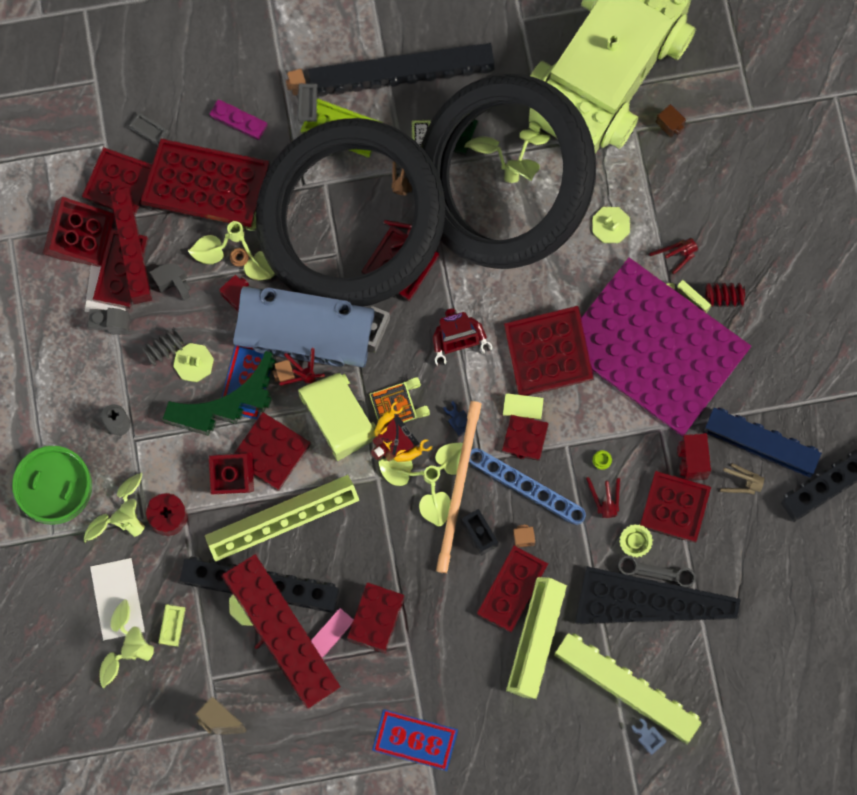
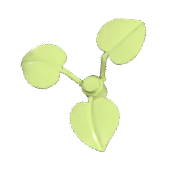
(525, 167)
(209, 251)
(434, 506)
(125, 514)
(133, 647)

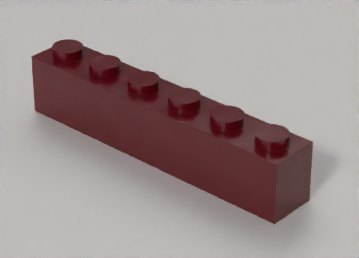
(131, 246)

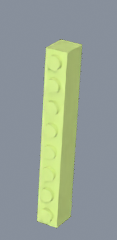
(281, 518)
(627, 688)

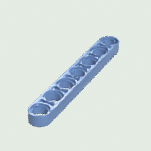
(533, 493)

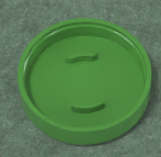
(52, 485)

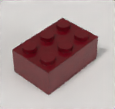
(376, 618)

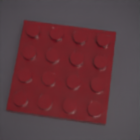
(549, 351)

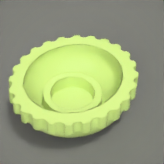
(636, 540)

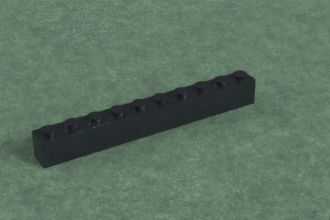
(402, 69)

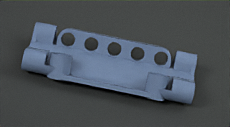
(302, 321)

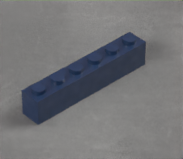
(762, 442)

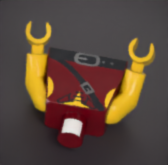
(395, 440)

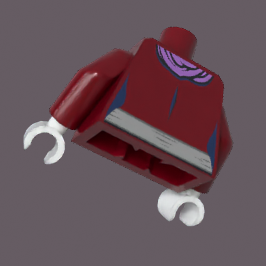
(457, 333)

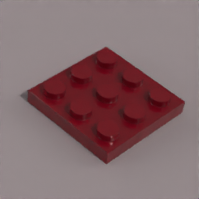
(113, 173)
(384, 253)
(273, 450)
(675, 506)

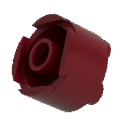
(176, 519)

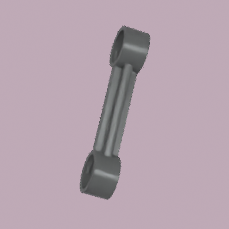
(656, 572)

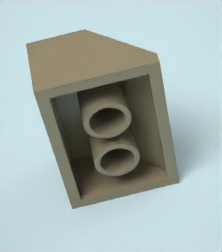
(218, 719)

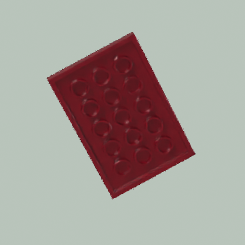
(204, 182)

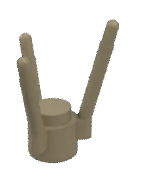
(753, 481)

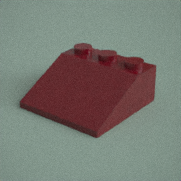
(78, 232)

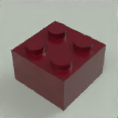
(694, 457)
(231, 473)

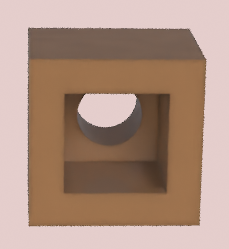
(294, 78)
(283, 371)
(524, 536)

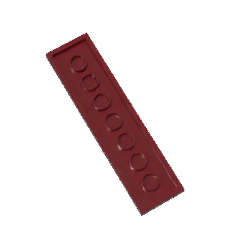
(281, 631)

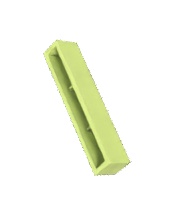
(536, 638)

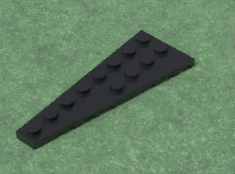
(632, 599)

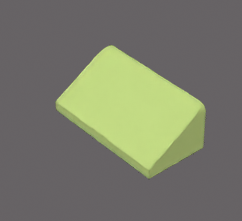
(523, 406)

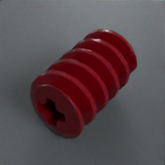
(725, 294)

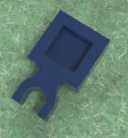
(458, 420)

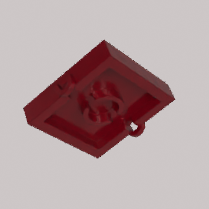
(525, 437)

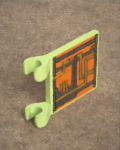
(383, 400)

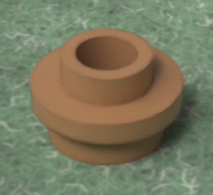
(236, 252)

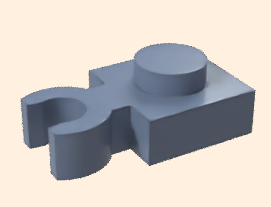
(650, 739)

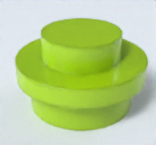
(602, 460)

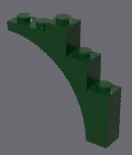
(250, 395)

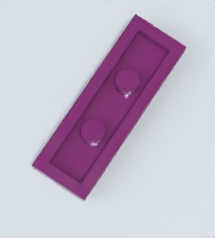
(238, 119)

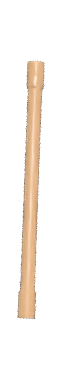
(472, 418)

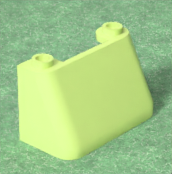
(338, 414)

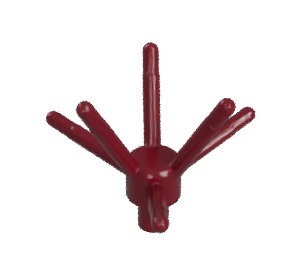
(305, 374)

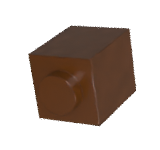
(671, 121)

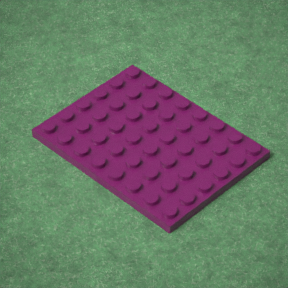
(659, 346)

